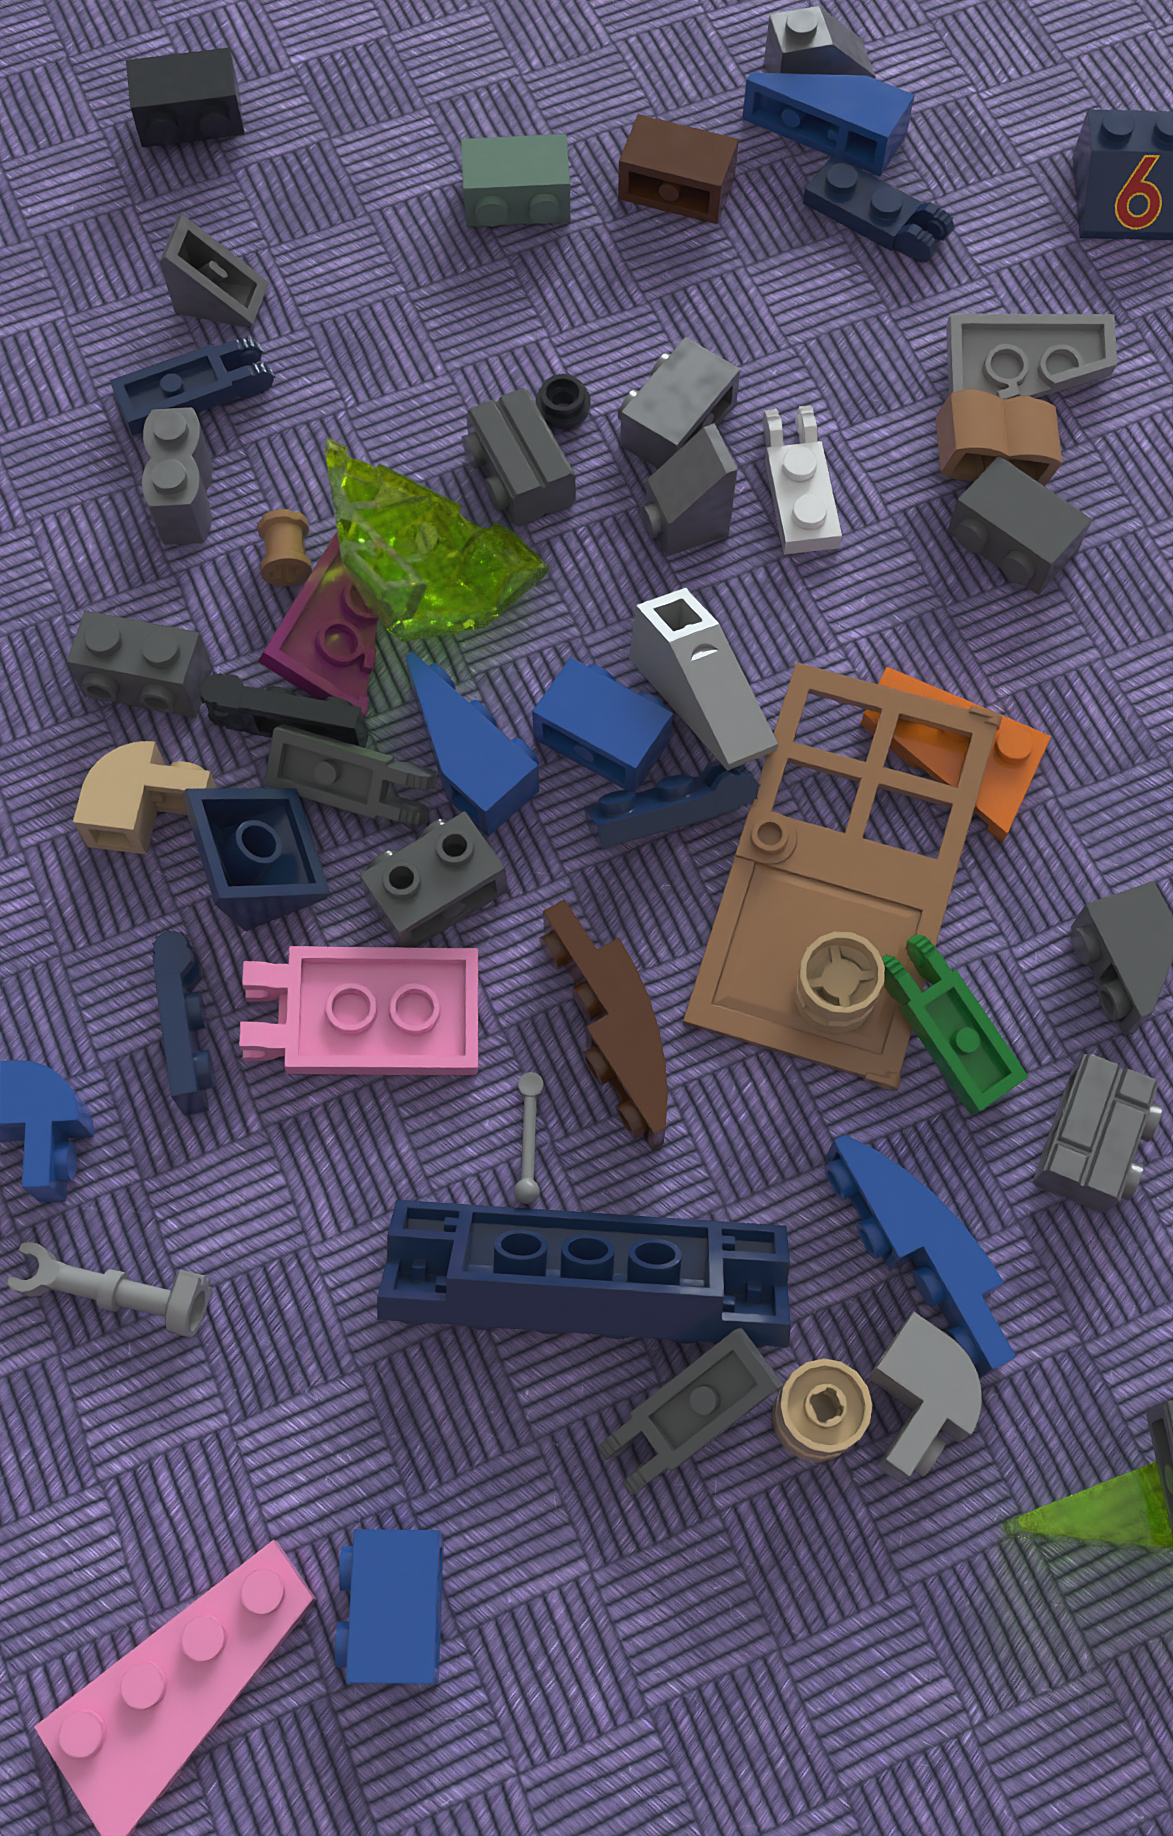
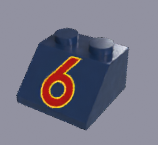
(1125, 175)

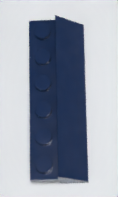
(585, 1273)

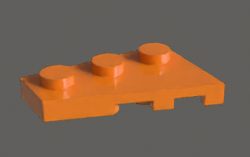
(942, 754)

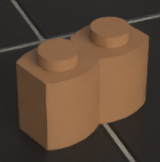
(981, 426)

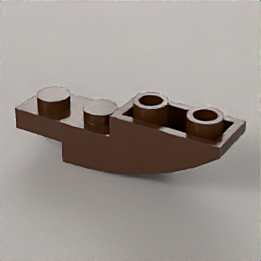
(626, 1038)

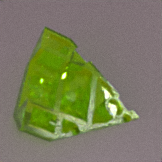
(418, 556)

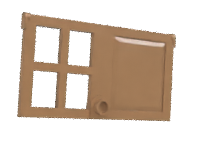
(810, 880)

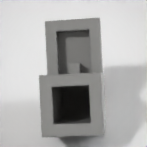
(938, 1384)

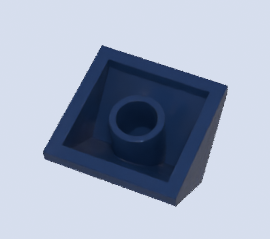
(256, 852)

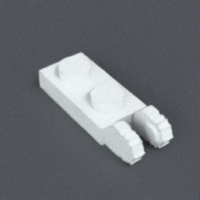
(800, 485)

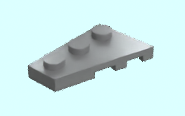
(1028, 352)

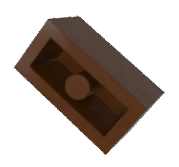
(677, 168)

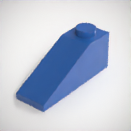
(833, 114)

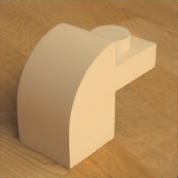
(126, 792)

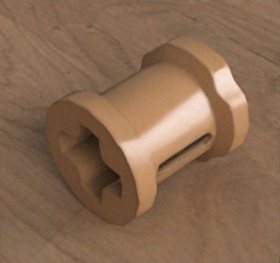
(284, 547)

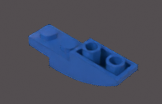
(911, 1223)

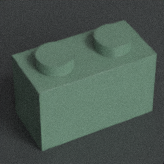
(516, 180)

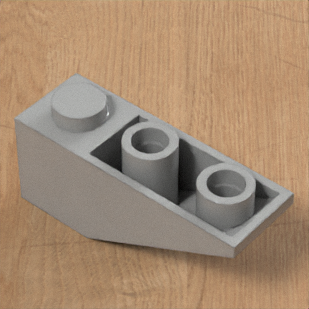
(698, 675)

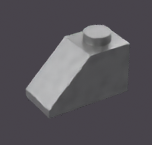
(814, 44)
(691, 494)

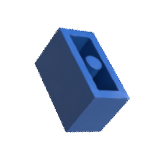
(602, 724)
(393, 1607)

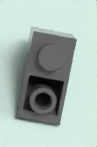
(1128, 950)

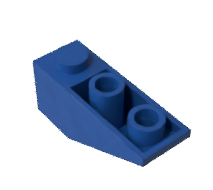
(474, 759)

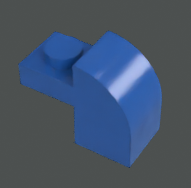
(44, 1114)

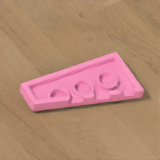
(154, 1707)

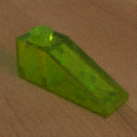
(1113, 1514)

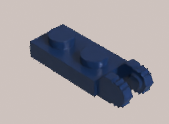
(877, 210)
(193, 381)
(670, 805)
(180, 1017)

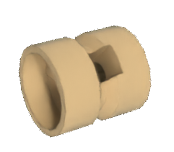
(838, 982)
(821, 1410)

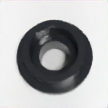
(567, 390)

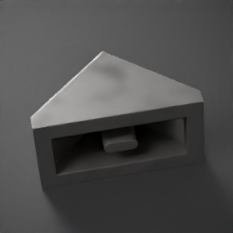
(208, 278)

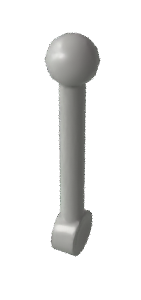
(530, 1088)

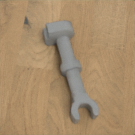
(181, 1306)

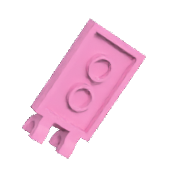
(367, 1011)

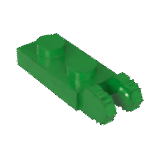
(953, 1027)

